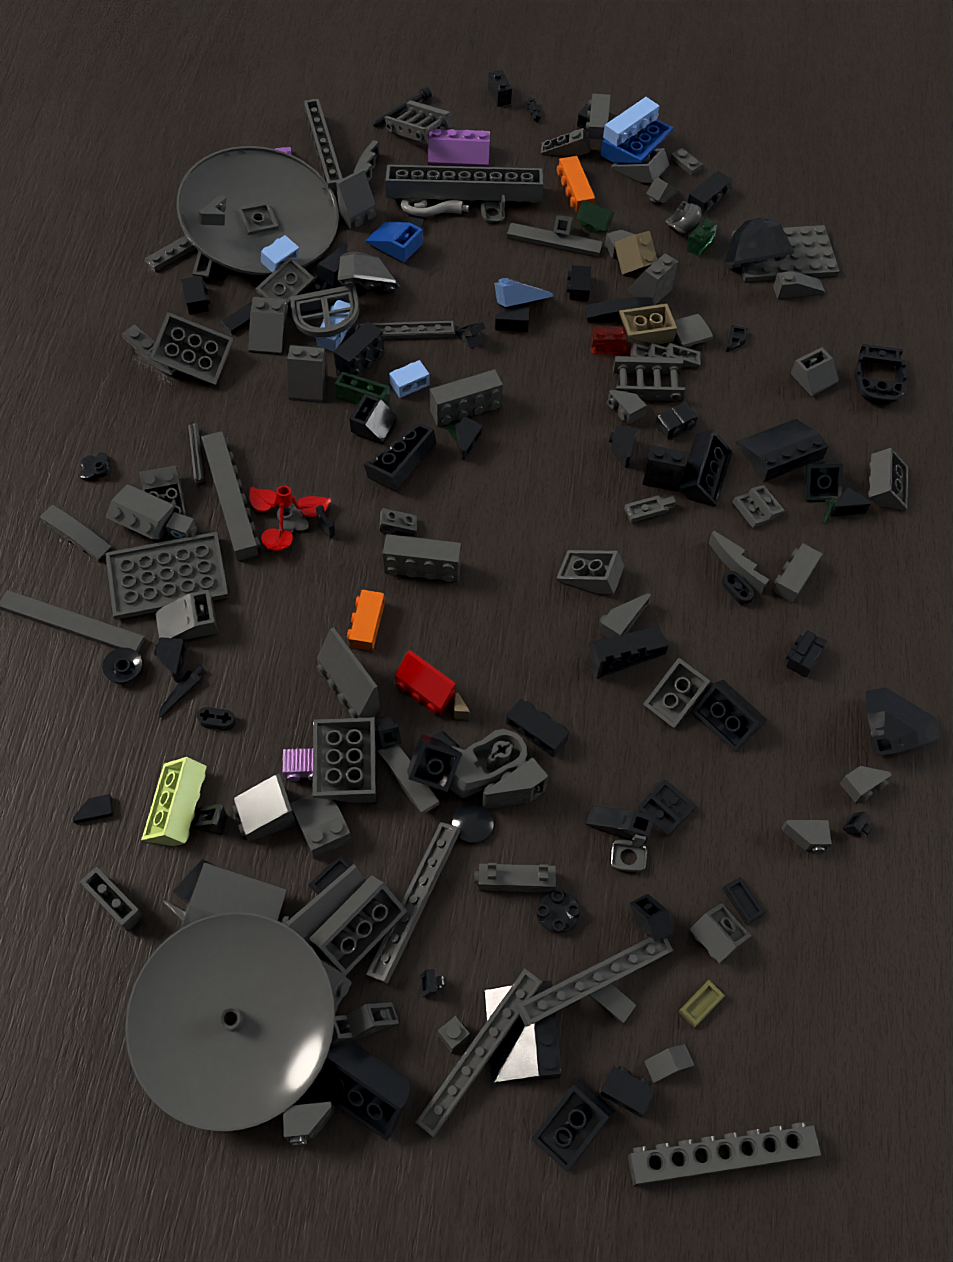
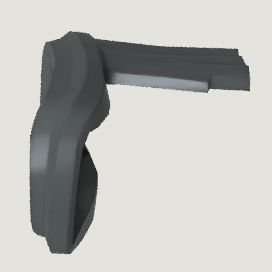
(497, 205)
(637, 846)

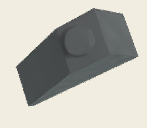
(796, 284)
(621, 618)

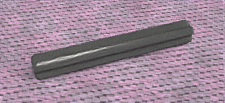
(196, 453)

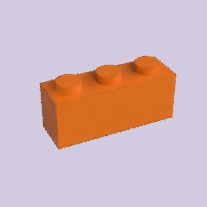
(366, 620)

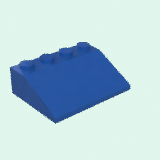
(638, 146)

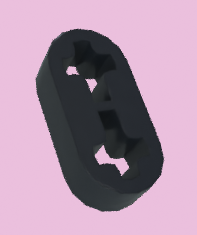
(217, 716)

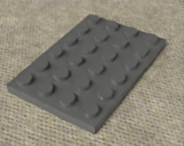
(811, 256)
(162, 572)

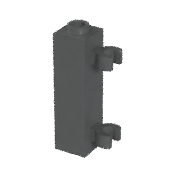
(516, 878)

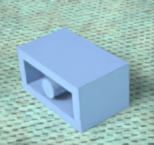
(278, 253)
(409, 379)

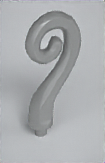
(420, 205)

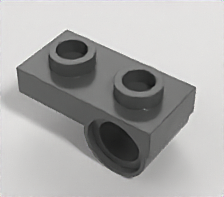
(397, 521)

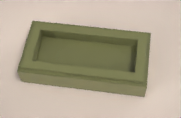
(701, 1003)

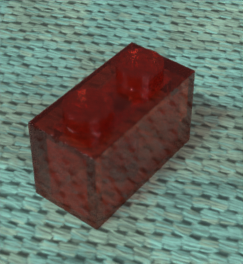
(608, 340)

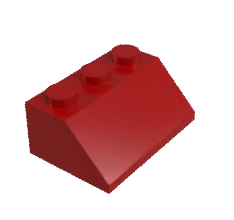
(425, 684)

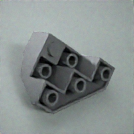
(366, 270)

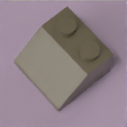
(635, 252)

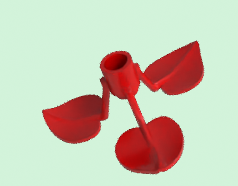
(264, 500)

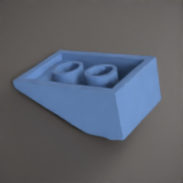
(513, 293)

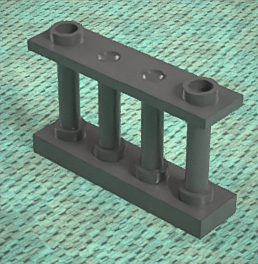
(426, 115)
(654, 366)

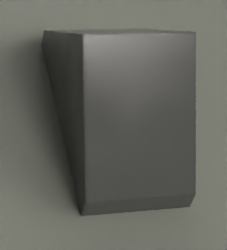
(669, 1063)

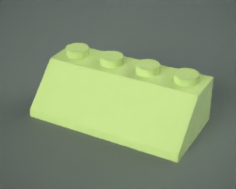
(174, 802)

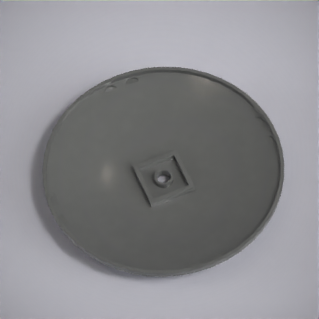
(264, 185)

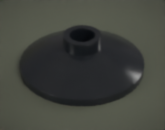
(117, 660)

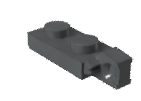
(649, 508)

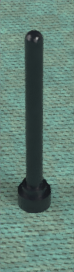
(424, 94)

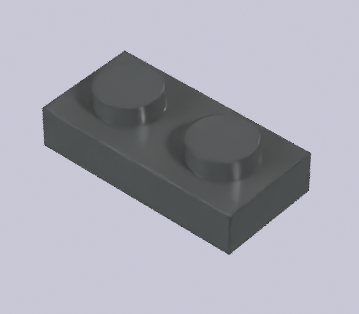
(686, 161)

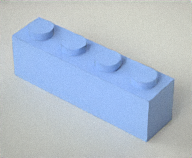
(631, 121)

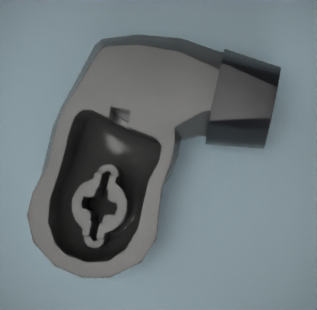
(485, 760)

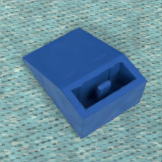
(397, 239)

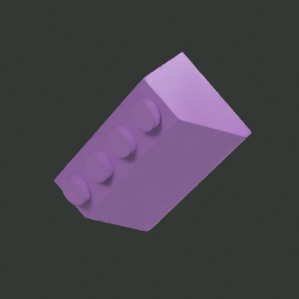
(459, 147)

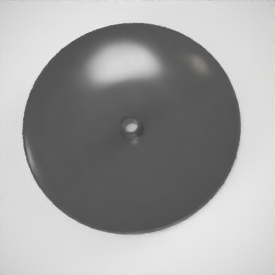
(180, 1029)

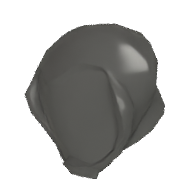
(685, 218)

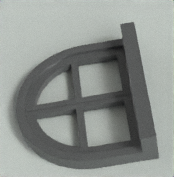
(325, 299)

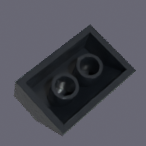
(729, 715)

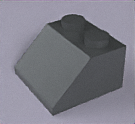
(720, 932)
(306, 1121)

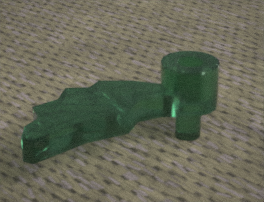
(831, 503)

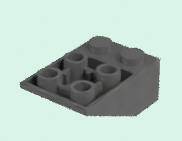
(166, 485)
(188, 617)
(517, 786)

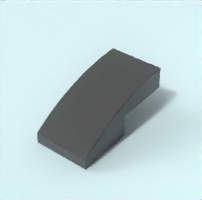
(614, 1002)

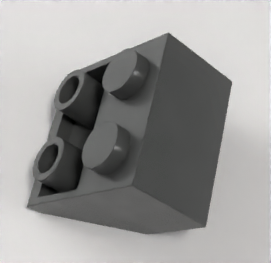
(815, 371)

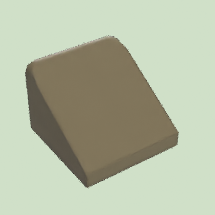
(461, 711)

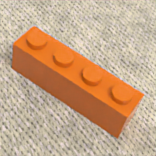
(575, 182)

